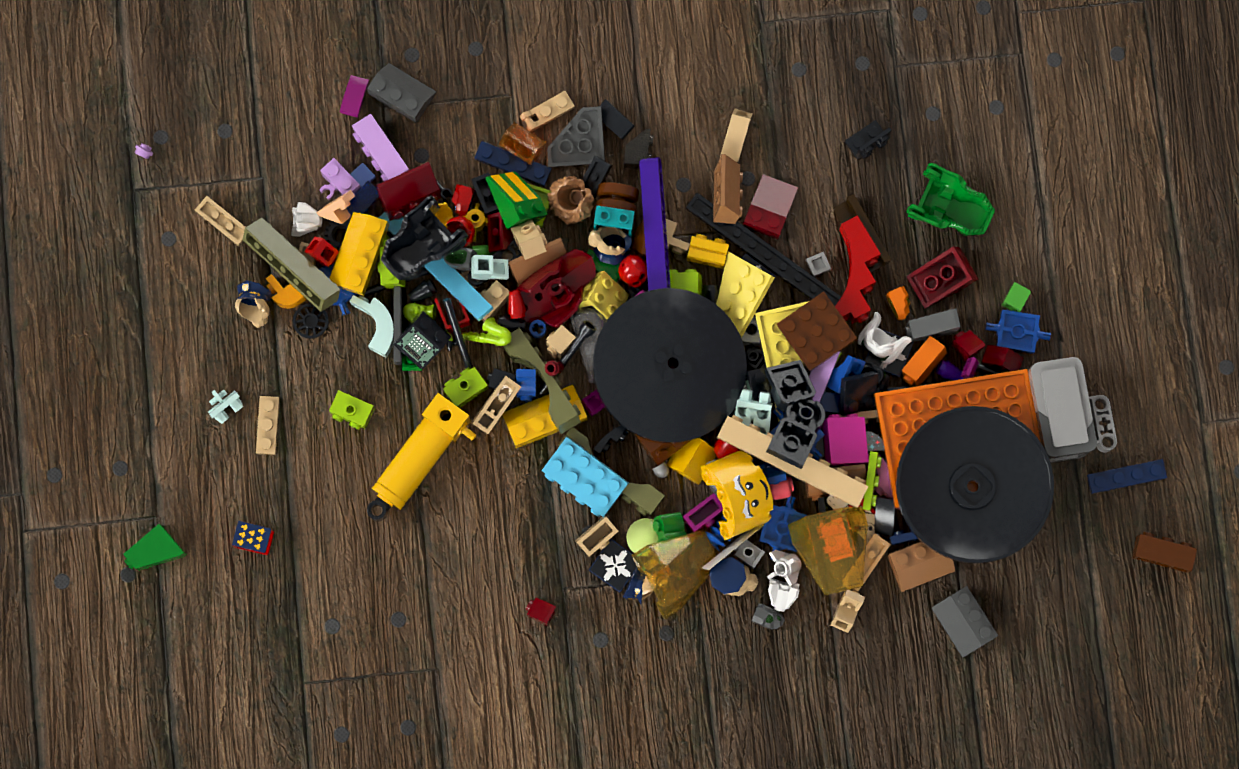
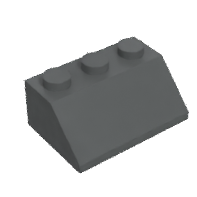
(401, 92)
(964, 621)

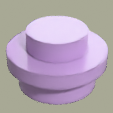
(143, 150)

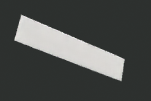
(730, 548)

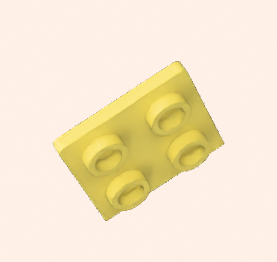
(603, 294)

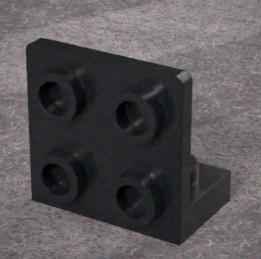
(868, 139)

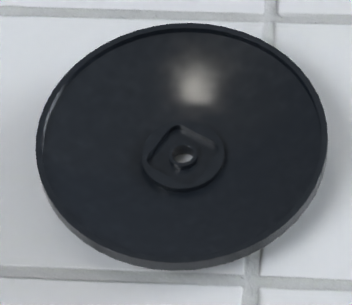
(635, 372)
(1010, 475)

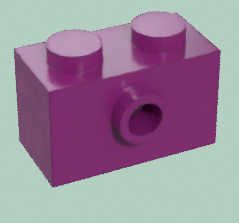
(704, 514)

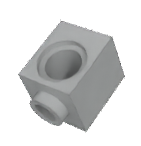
(754, 339)

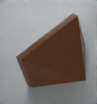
(638, 241)

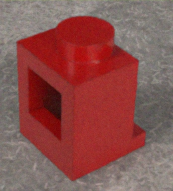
(318, 246)

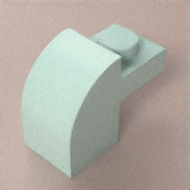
(485, 267)

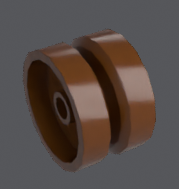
(617, 196)

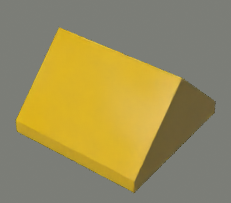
(690, 459)

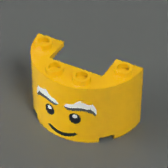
(742, 492)

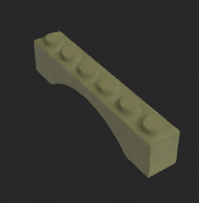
(560, 409)
(642, 495)

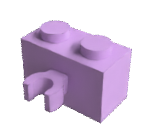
(338, 178)

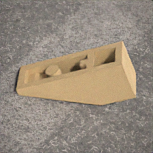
(496, 405)

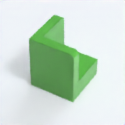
(1016, 297)

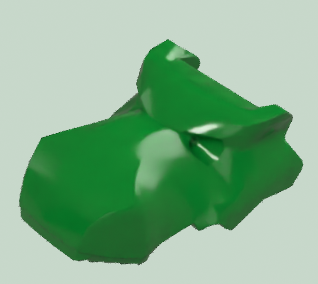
(952, 203)

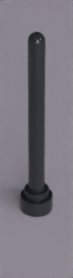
(586, 329)

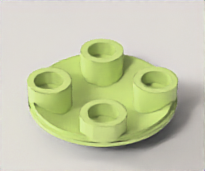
(641, 534)

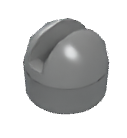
(661, 471)

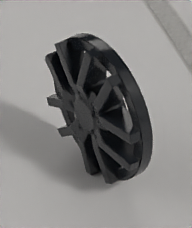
(310, 321)

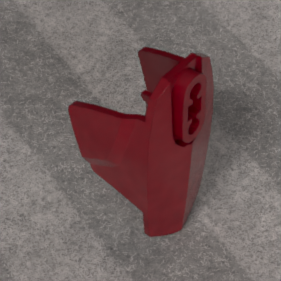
(560, 288)

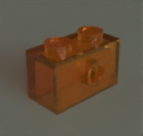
(522, 143)

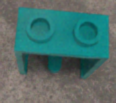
(614, 218)

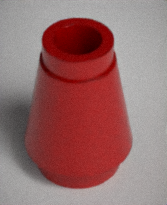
(516, 305)

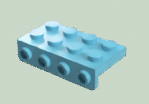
(584, 477)

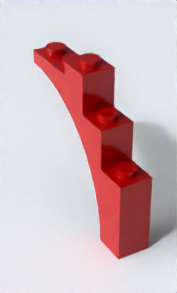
(861, 253)

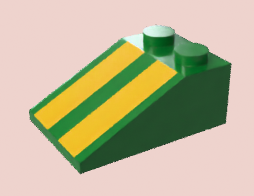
(515, 199)

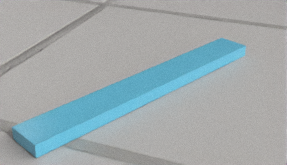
(450, 280)

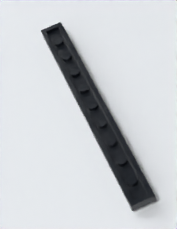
(762, 251)

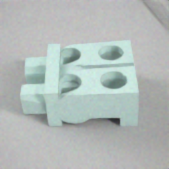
(755, 411)

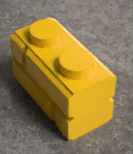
(707, 251)

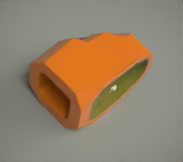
(899, 302)

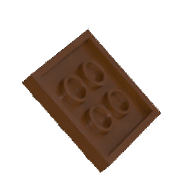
(816, 331)

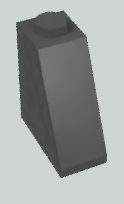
(933, 325)

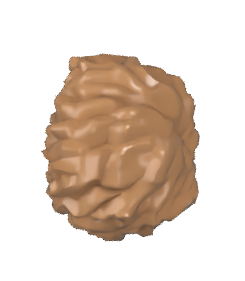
(570, 200)

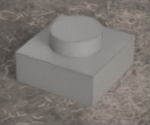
(818, 264)

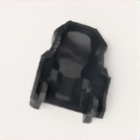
(420, 241)

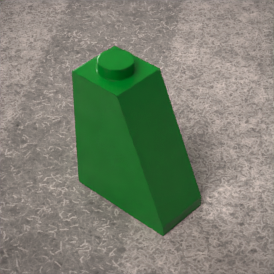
(153, 549)

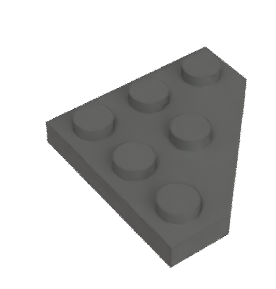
(578, 140)

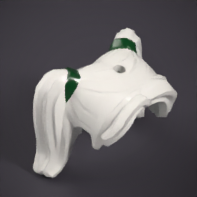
(880, 343)

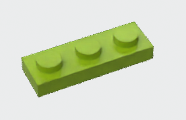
(872, 480)

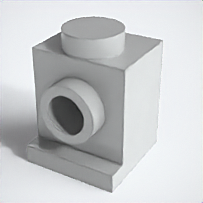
(751, 560)

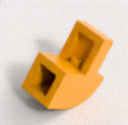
(285, 297)

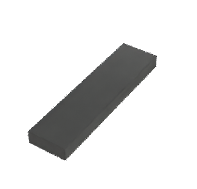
(398, 322)

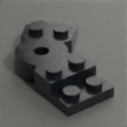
(794, 395)

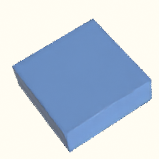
(362, 174)

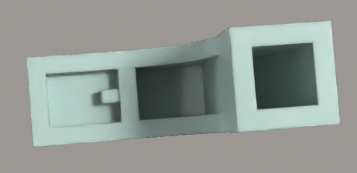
(384, 335)

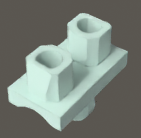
(218, 410)

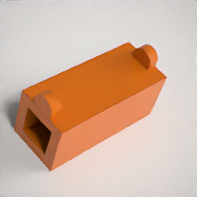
(923, 362)

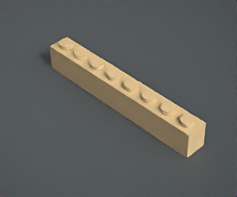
(813, 472)

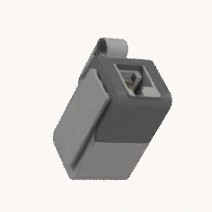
(1066, 413)

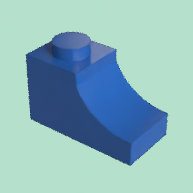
(849, 367)
(527, 380)

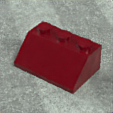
(407, 191)

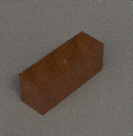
(1164, 552)

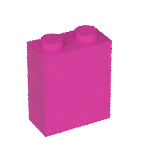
(845, 440)

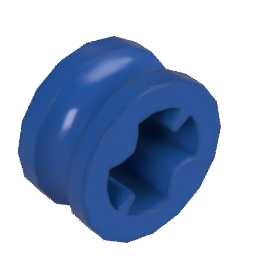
(532, 326)

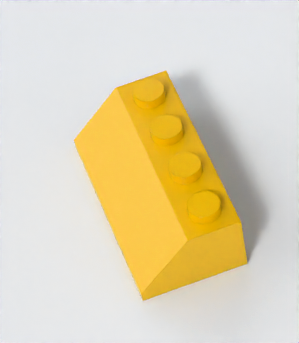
(359, 252)
(532, 420)

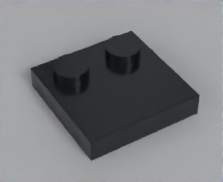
(858, 393)

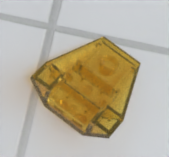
(833, 547)
(675, 569)

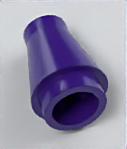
(948, 370)

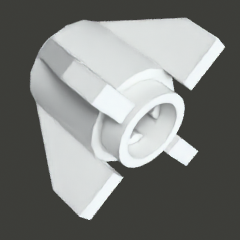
(305, 219)
(786, 566)
(782, 594)

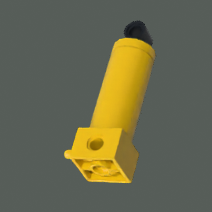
(419, 455)

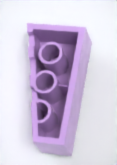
(378, 148)

